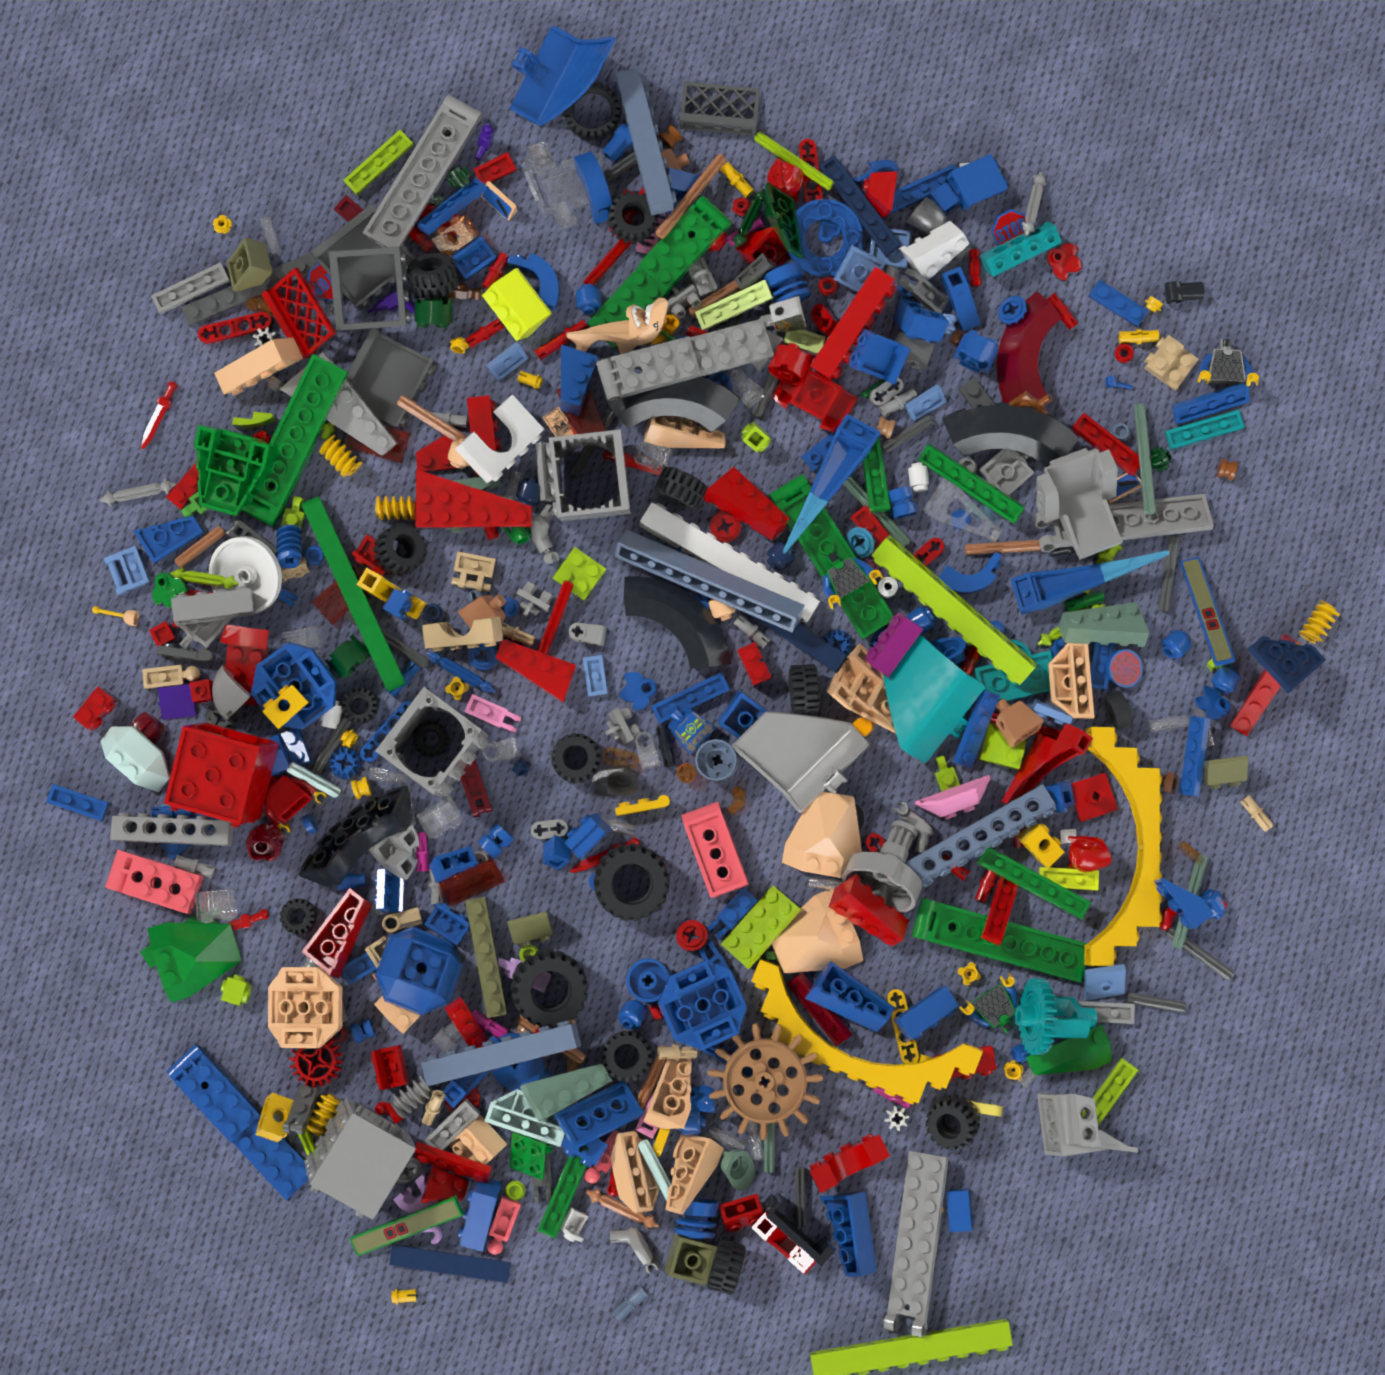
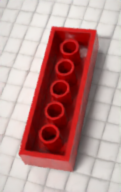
(856, 318)

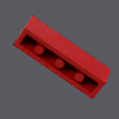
(482, 422)

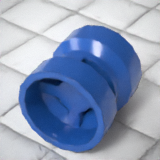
(362, 1030)

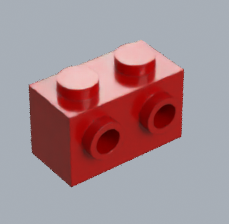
(95, 709)
(741, 1212)

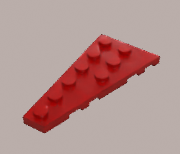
(456, 505)

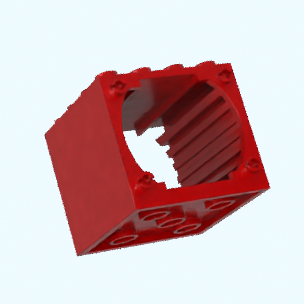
(221, 773)

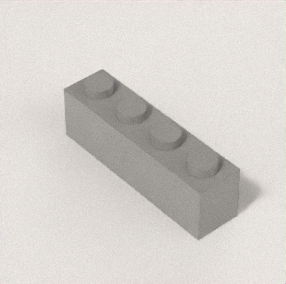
(212, 606)

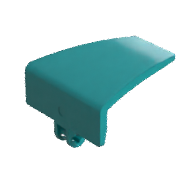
(928, 699)

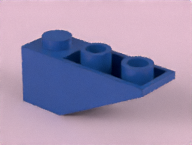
(960, 298)
(1189, 907)

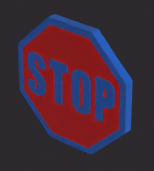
(1007, 226)
(320, 283)

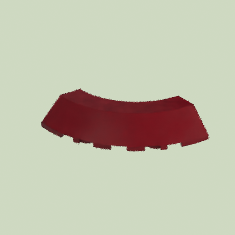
(1020, 349)

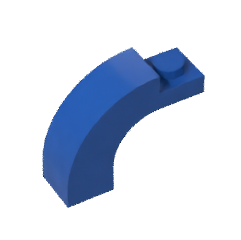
(595, 186)
(537, 266)
(971, 583)

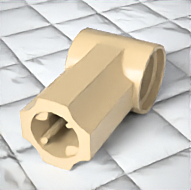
(404, 919)

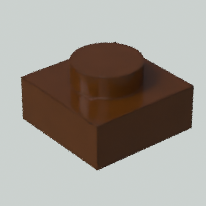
(1169, 783)

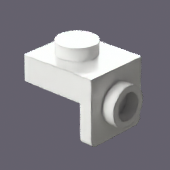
(573, 1224)

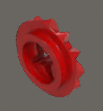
(721, 535)
(687, 928)

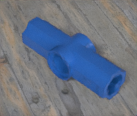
(618, 144)

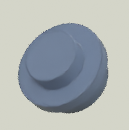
(1120, 431)

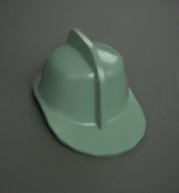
(738, 1168)

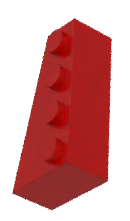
(539, 668)
(868, 911)
(338, 933)

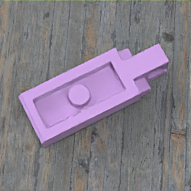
(540, 982)

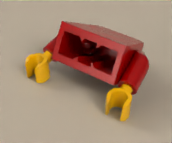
(287, 798)

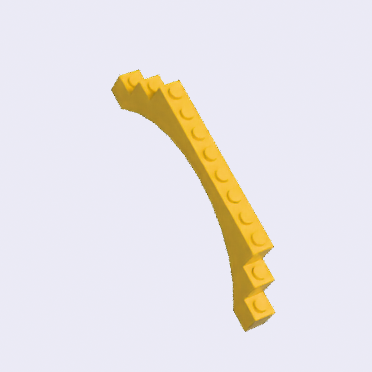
(1144, 796)
(900, 1079)

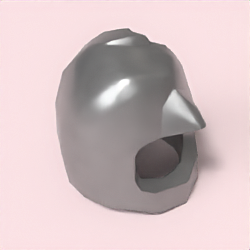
(927, 217)

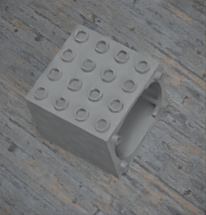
(560, 446)
(405, 727)
(358, 1158)

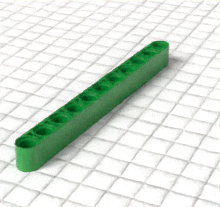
(353, 594)

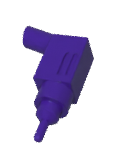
(484, 141)
(390, 303)

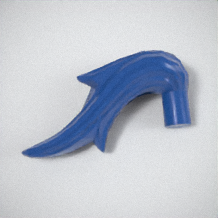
(878, 166)

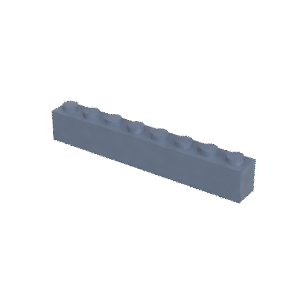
(645, 142)
(501, 1054)

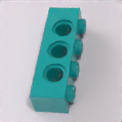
(1020, 249)

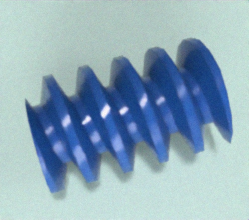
(289, 546)

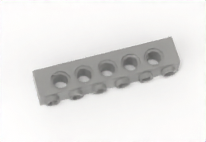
(121, 830)

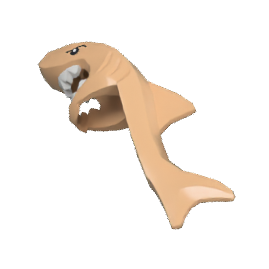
(627, 334)

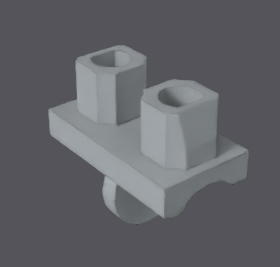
(702, 277)
(681, 299)
(527, 594)
(618, 726)

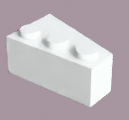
(935, 250)

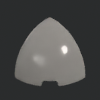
(227, 693)
(398, 852)

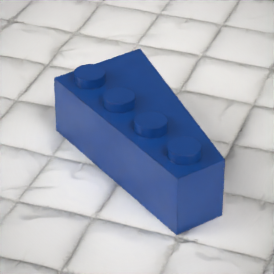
(849, 998)

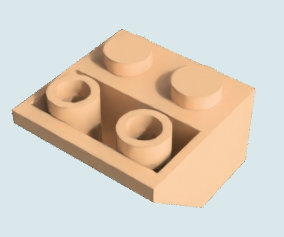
(478, 1142)

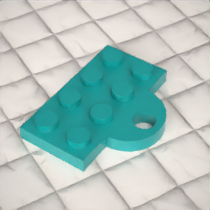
(1035, 683)

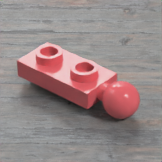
(592, 1174)
(503, 1224)

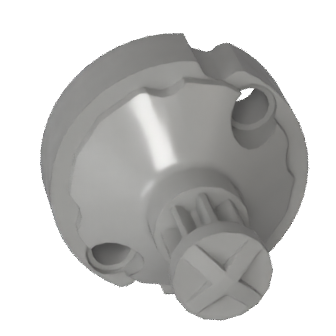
(887, 870)

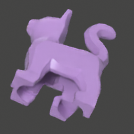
(410, 1203)

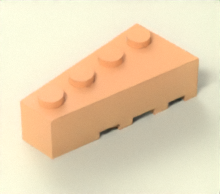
(258, 365)

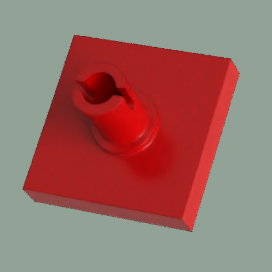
(1093, 797)

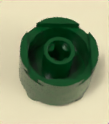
(433, 311)
(347, 656)

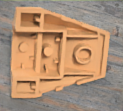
(862, 689)
(824, 836)
(817, 938)

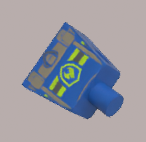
(689, 728)

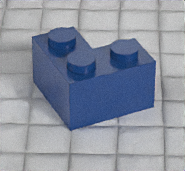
(919, 322)

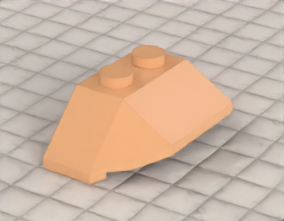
(1072, 681)
(632, 1175)

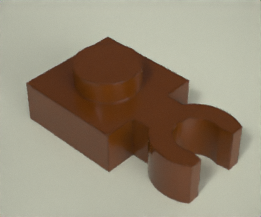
(465, 292)

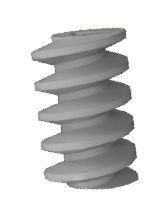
(411, 1097)

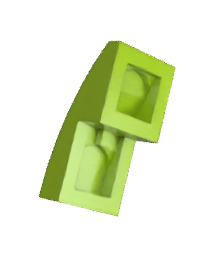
(259, 419)

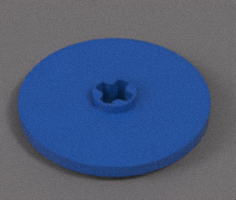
(516, 1075)

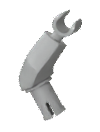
(540, 534)
(924, 830)
(637, 1242)

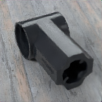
(1178, 292)

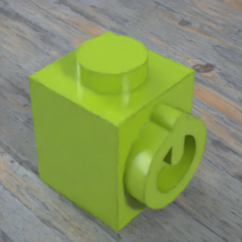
(755, 437)
(236, 990)

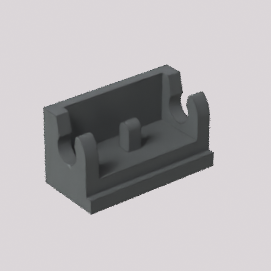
(755, 271)

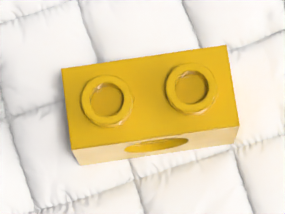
(280, 717)
(1031, 839)
(267, 1125)

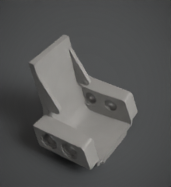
(1077, 494)
(1065, 1128)

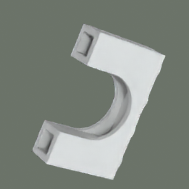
(523, 431)

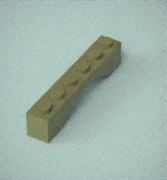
(486, 957)

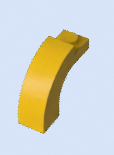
(382, 589)

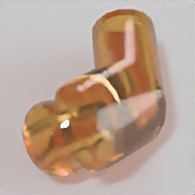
(257, 304)
(739, 799)

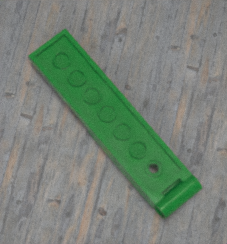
(665, 262)
(295, 439)
(820, 539)
(1019, 945)

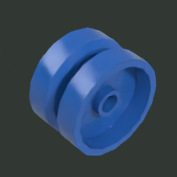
(636, 979)

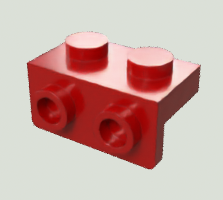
(365, 555)
(390, 1067)

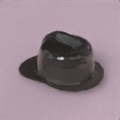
(615, 781)

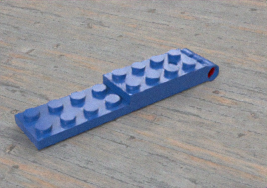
(237, 1120)

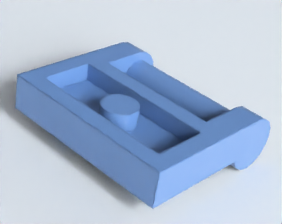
(132, 567)
(1046, 710)

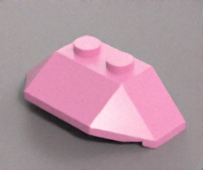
(955, 799)

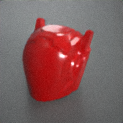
(786, 178)
(1088, 853)

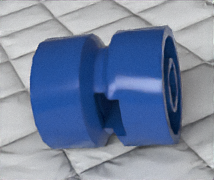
(902, 502)
(490, 845)

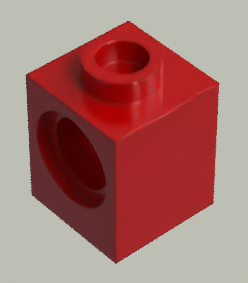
(201, 691)

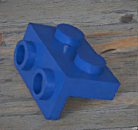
(473, 257)
(389, 892)
(448, 924)

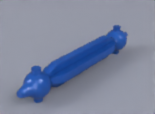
(461, 672)

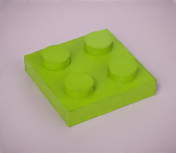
(581, 571)

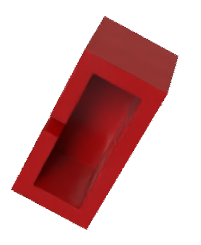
(750, 658)

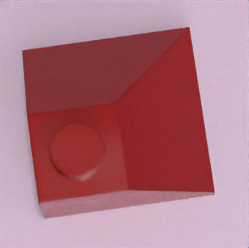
(880, 191)
(764, 242)

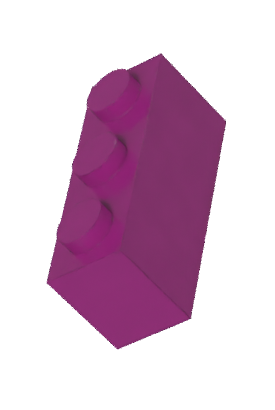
(893, 644)

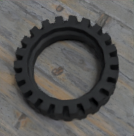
(611, 124)

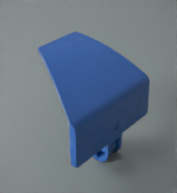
(557, 74)

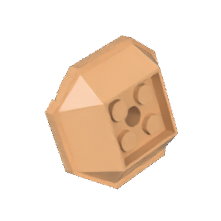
(287, 1010)

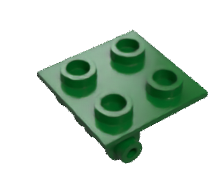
(528, 1155)

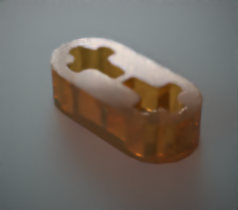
(622, 753)

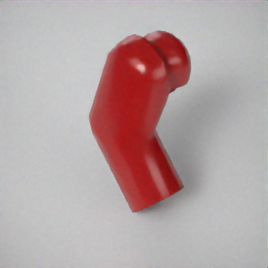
(387, 1109)
(612, 1189)

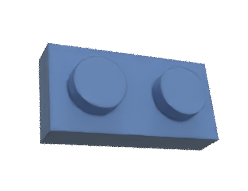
(507, 361)
(925, 403)
(595, 675)

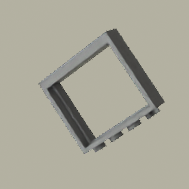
(401, 277)

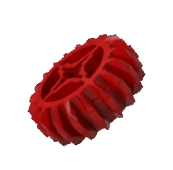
(312, 1069)

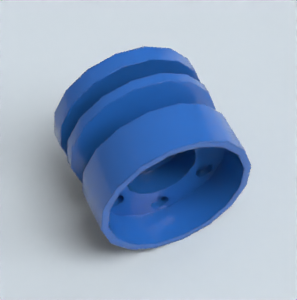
(786, 283)
(697, 1219)

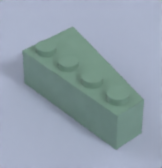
(1105, 625)
(562, 1090)

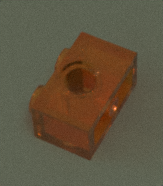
(462, 227)

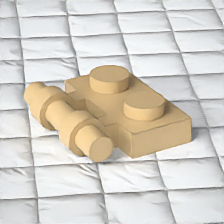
(473, 565)

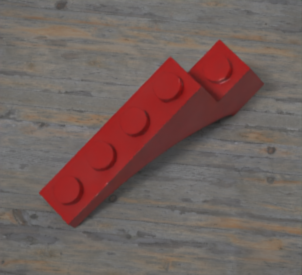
(1257, 700)
(1046, 756)

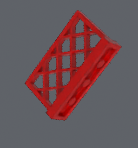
(290, 322)

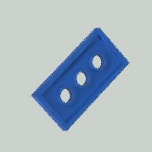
(596, 1126)

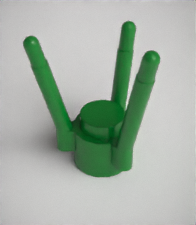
(519, 534)

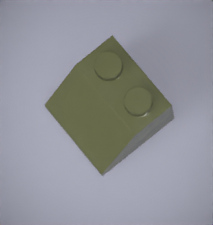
(249, 265)
(1224, 771)
(531, 928)
(690, 1259)

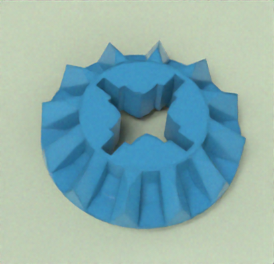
(853, 538)

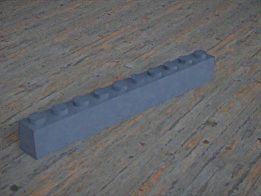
(709, 581)

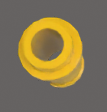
(530, 379)
(402, 1296)

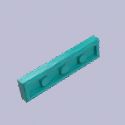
(1204, 429)

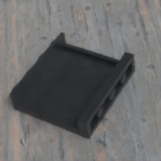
(819, 1252)

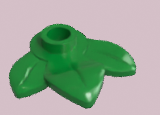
(169, 590)

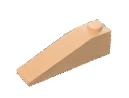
(681, 433)

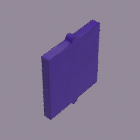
(176, 702)

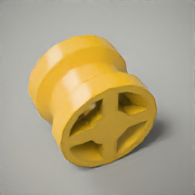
(361, 788)

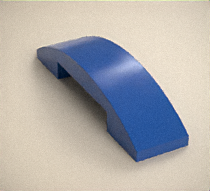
(461, 1087)

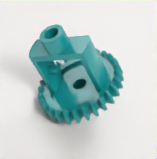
(1037, 1018)

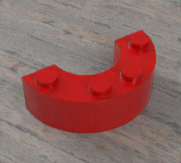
(848, 1161)

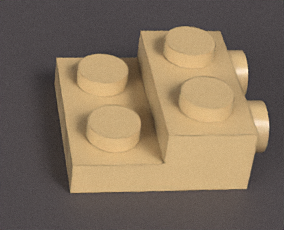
(1170, 362)

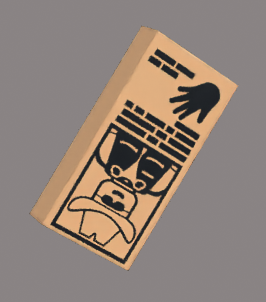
(558, 423)

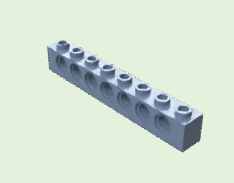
(1038, 797)

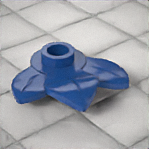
(635, 692)
(1213, 704)
(701, 1101)

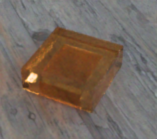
(1186, 849)

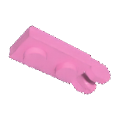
(490, 712)

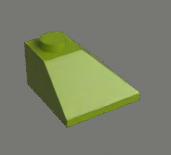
(997, 750)

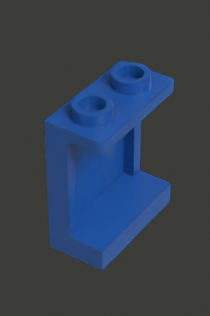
(977, 181)
(879, 356)

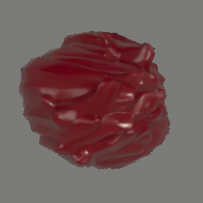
(265, 842)

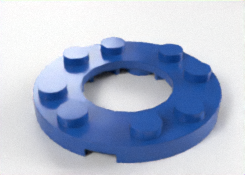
(840, 215)

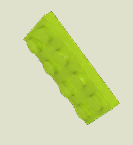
(760, 927)

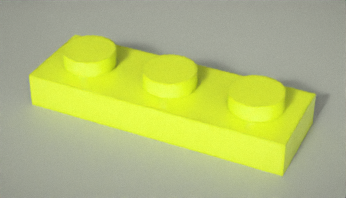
(1072, 878)

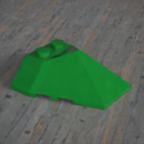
(227, 467)
(192, 955)

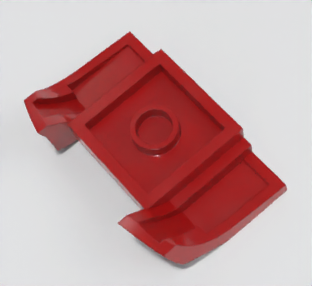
(818, 398)
(244, 651)

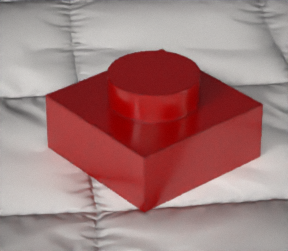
(162, 634)

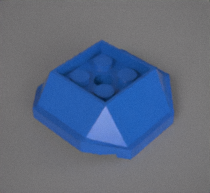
(299, 664)
(402, 983)
(723, 1008)

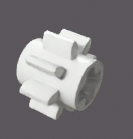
(262, 333)
(892, 1115)

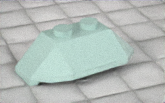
(136, 757)
(515, 1114)

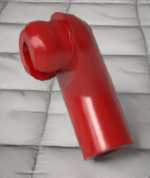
(1167, 918)

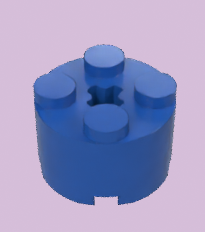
(976, 352)

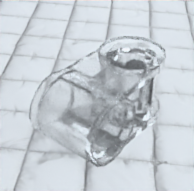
(654, 456)
(505, 749)
(647, 754)

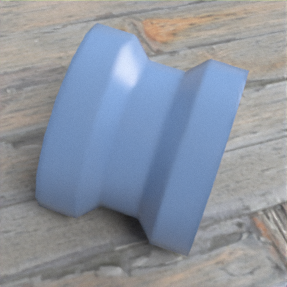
(950, 329)

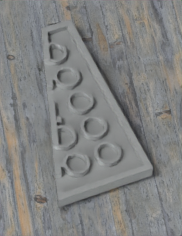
(352, 415)

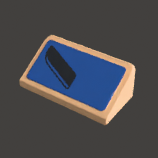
(499, 201)
(1125, 485)

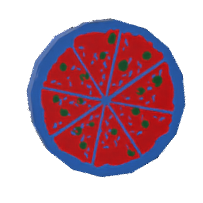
(1124, 668)

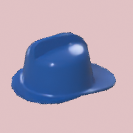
(952, 648)

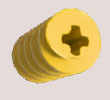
(338, 457)
(395, 508)
(1318, 622)
(323, 1115)

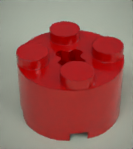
(790, 363)

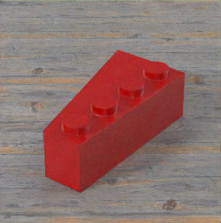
(747, 503)

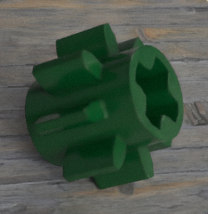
(459, 176)
(1160, 459)

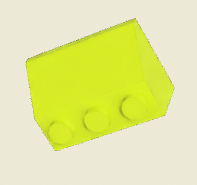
(517, 304)

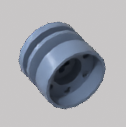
(707, 766)

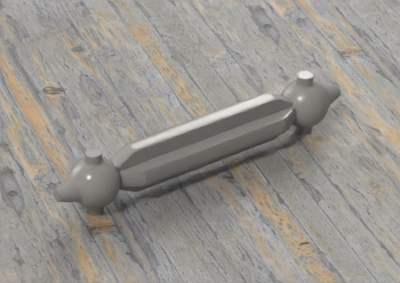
(1033, 204)
(137, 492)

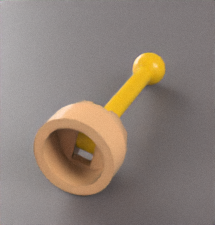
(130, 617)

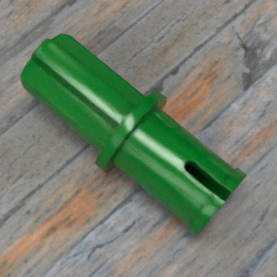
(1085, 601)

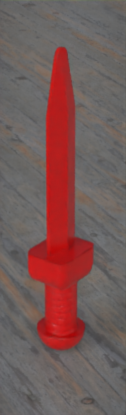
(163, 404)
(629, 461)
(594, 860)
(247, 920)

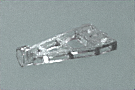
(942, 498)

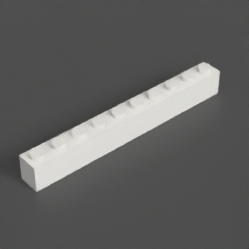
(707, 549)

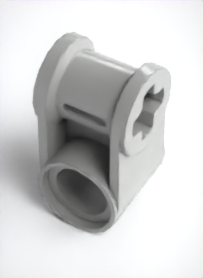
(591, 634)

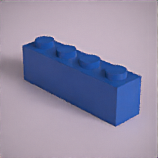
(852, 1231)

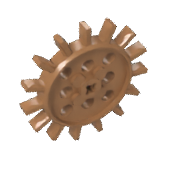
(743, 1103)

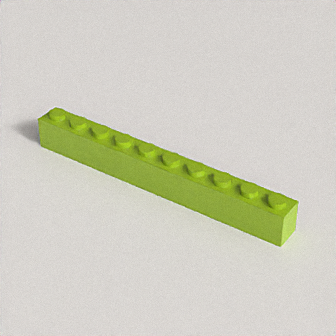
(954, 610)
(912, 1349)

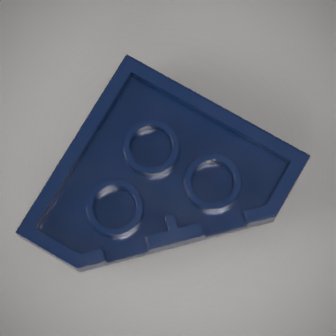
(1286, 660)

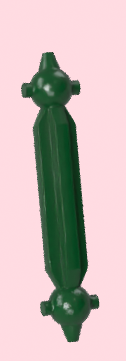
(749, 219)

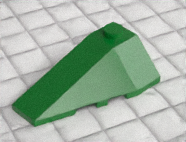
(1074, 1054)

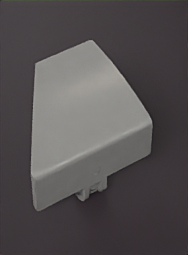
(801, 753)

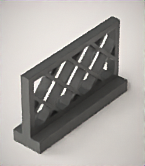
(721, 123)

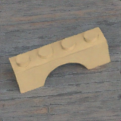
(482, 631)

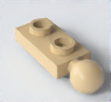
(168, 676)

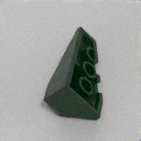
(782, 216)

